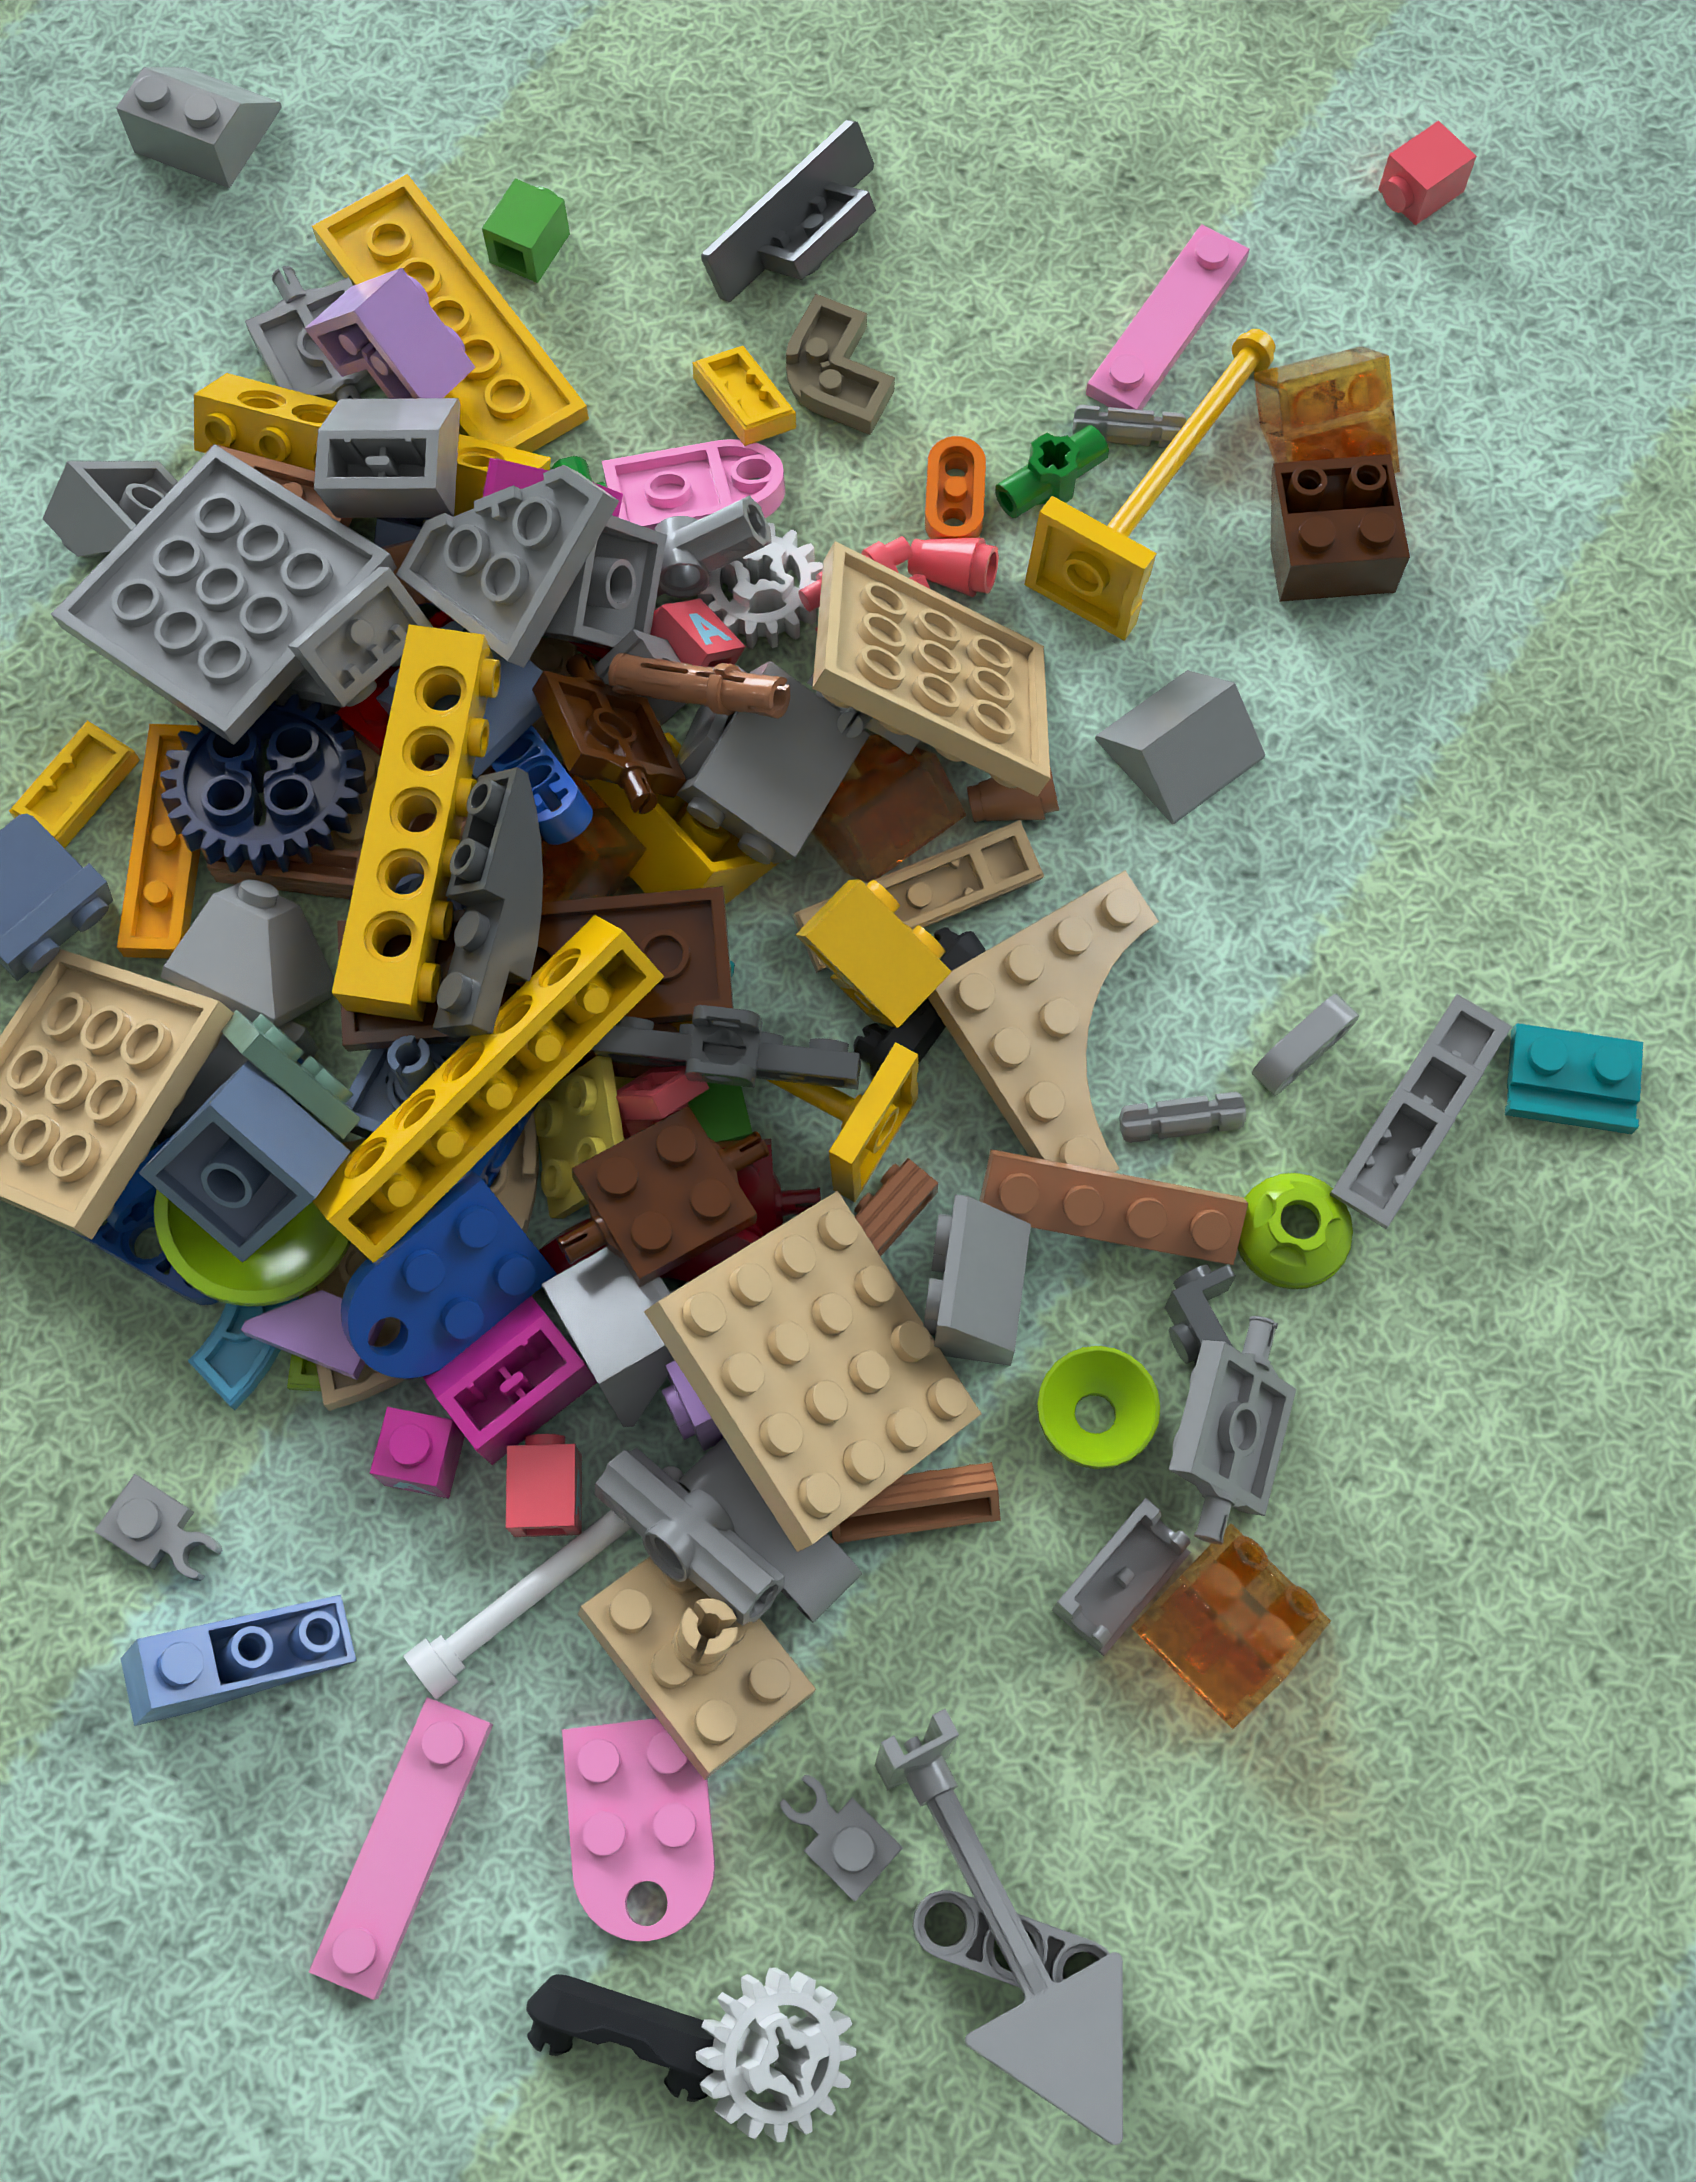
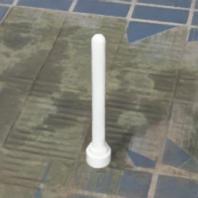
(442, 1659)

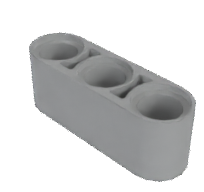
(813, 1575)
(976, 1944)

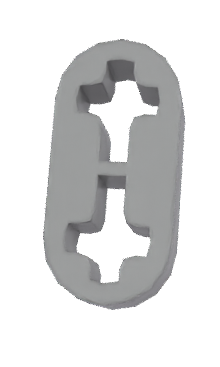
(1305, 1044)

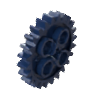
(321, 781)

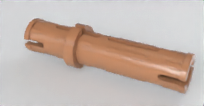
(718, 687)

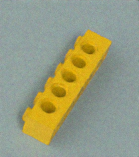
(286, 424)
(431, 667)
(486, 1087)

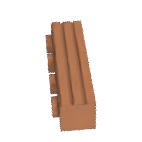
(329, 874)
(896, 1203)
(926, 1503)

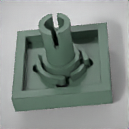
(304, 1083)

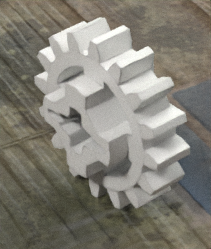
(763, 591)
(748, 2044)

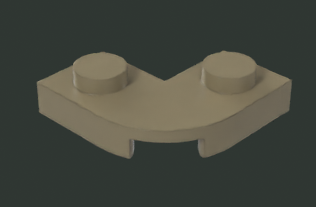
(822, 370)

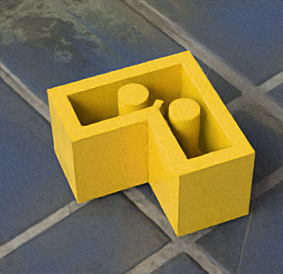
(873, 953)

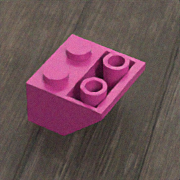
(511, 1381)

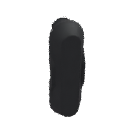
(924, 1024)
(579, 2009)

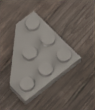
(510, 558)

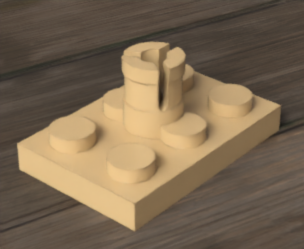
(695, 1664)

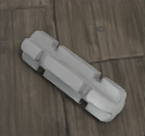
(1129, 425)
(1182, 1117)

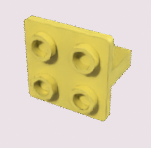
(572, 1126)

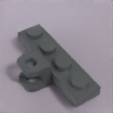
(731, 1050)

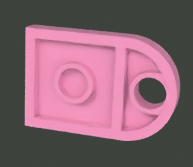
(695, 480)
(636, 1819)

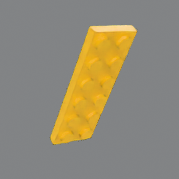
(515, 388)

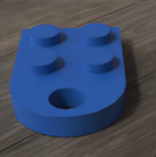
(443, 1282)

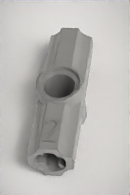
(708, 544)
(689, 1535)

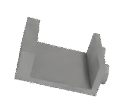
(773, 774)

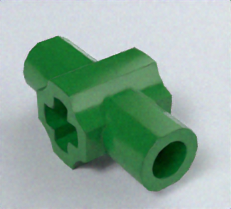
(1051, 470)

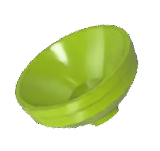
(1287, 1259)
(1104, 1374)

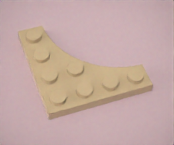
(1028, 1013)

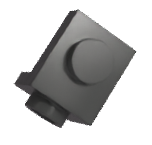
(1191, 1311)

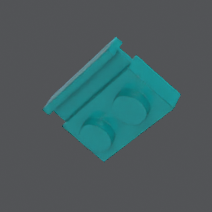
(1574, 1078)

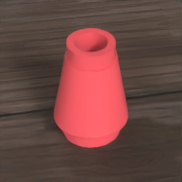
(956, 563)

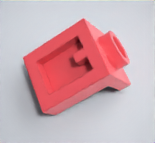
(655, 1097)

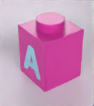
(417, 1452)

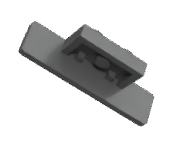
(798, 217)

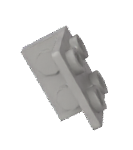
(356, 641)

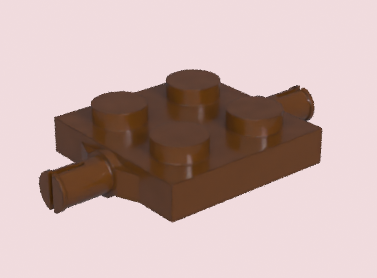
(608, 734)
(663, 1196)

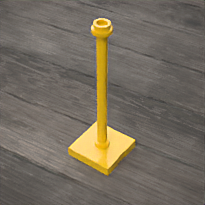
(1096, 565)
(868, 1119)

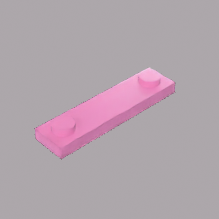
(1168, 320)
(401, 1849)

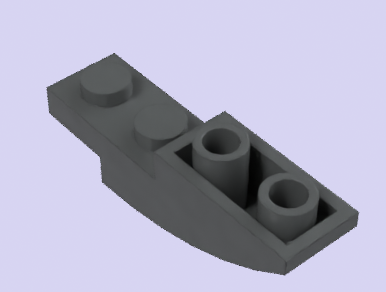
(501, 884)

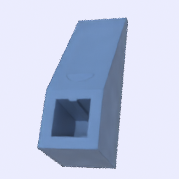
(234, 1658)

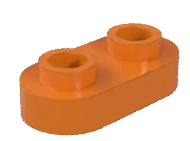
(955, 495)

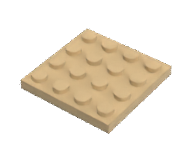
(932, 670)
(92, 1082)
(814, 1368)

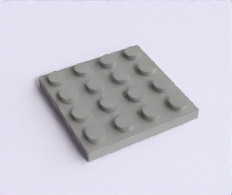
(218, 591)

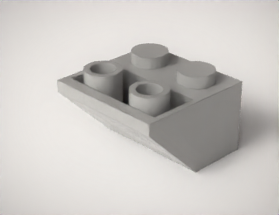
(389, 458)
(981, 1291)

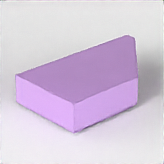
(311, 1331)

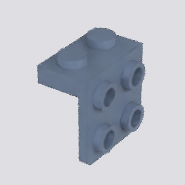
(42, 896)

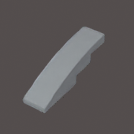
(1420, 1111)

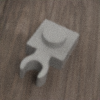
(152, 1524)
(848, 1843)

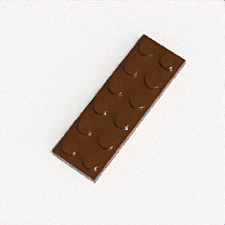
(675, 929)

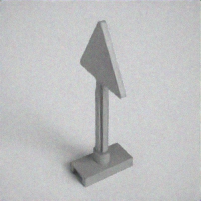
(1065, 2033)

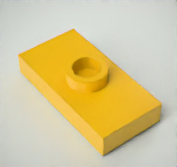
(744, 395)
(77, 782)

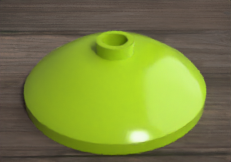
(276, 1272)

